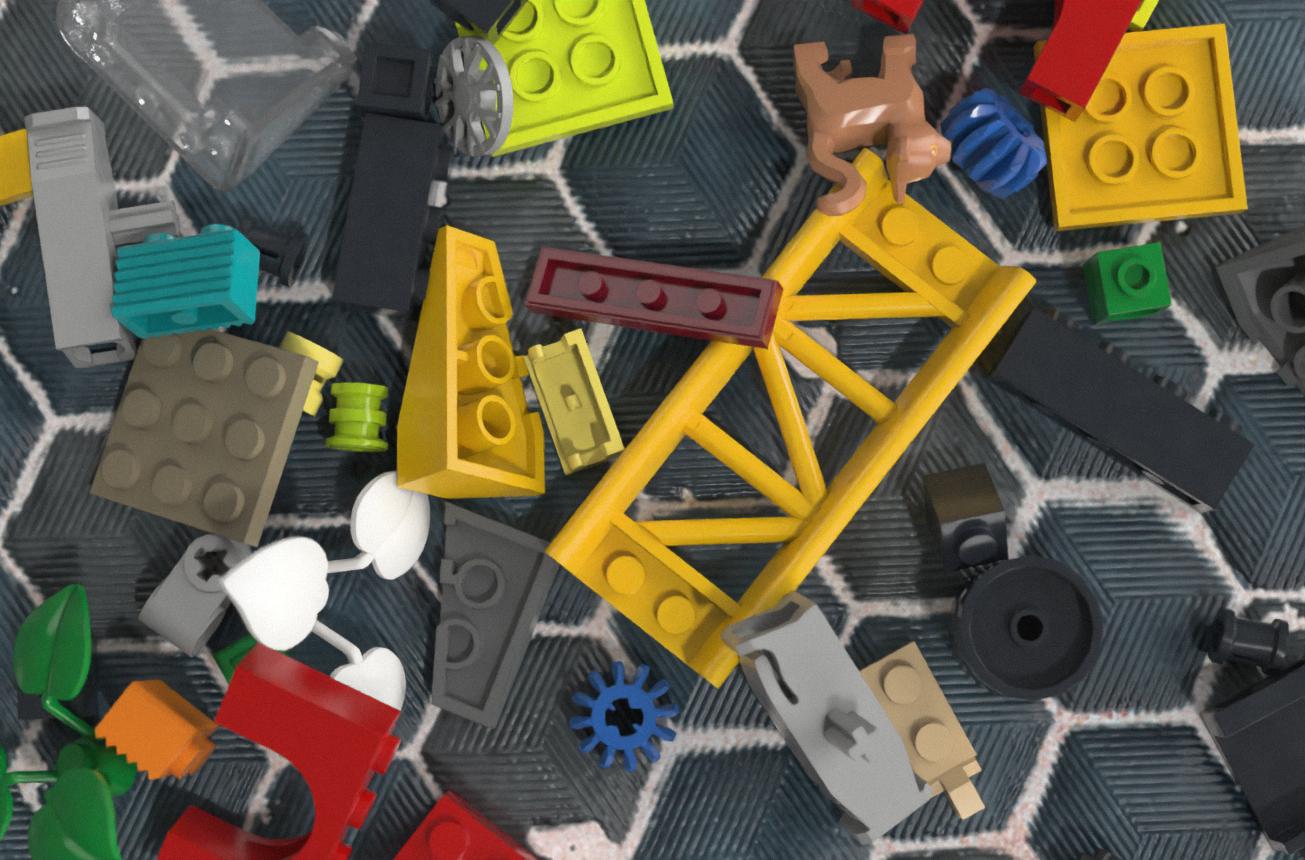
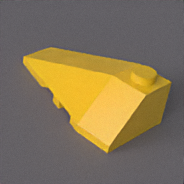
(464, 401)

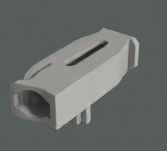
(82, 231)
(828, 715)

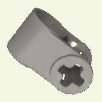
(190, 600)

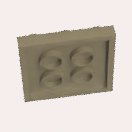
(205, 431)

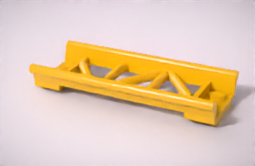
(630, 559)

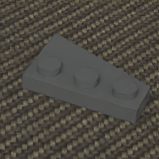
(489, 609)

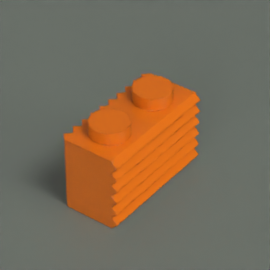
(158, 730)

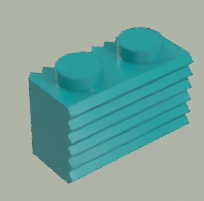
(186, 282)

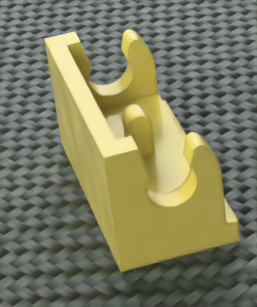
(574, 403)

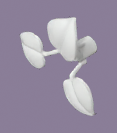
(286, 585)

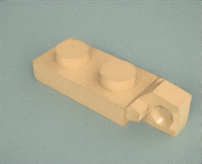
(927, 726)

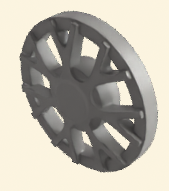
(474, 95)

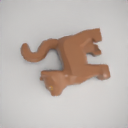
(863, 113)

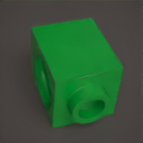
(1127, 283)

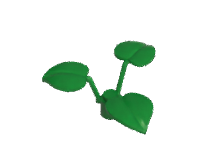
(79, 814)

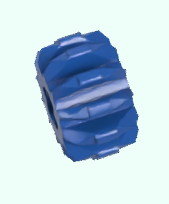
(993, 143)
(610, 733)

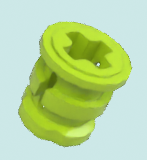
(357, 417)

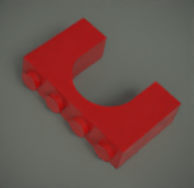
(1071, 59)
(324, 731)

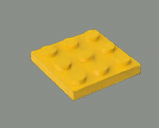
(1153, 136)

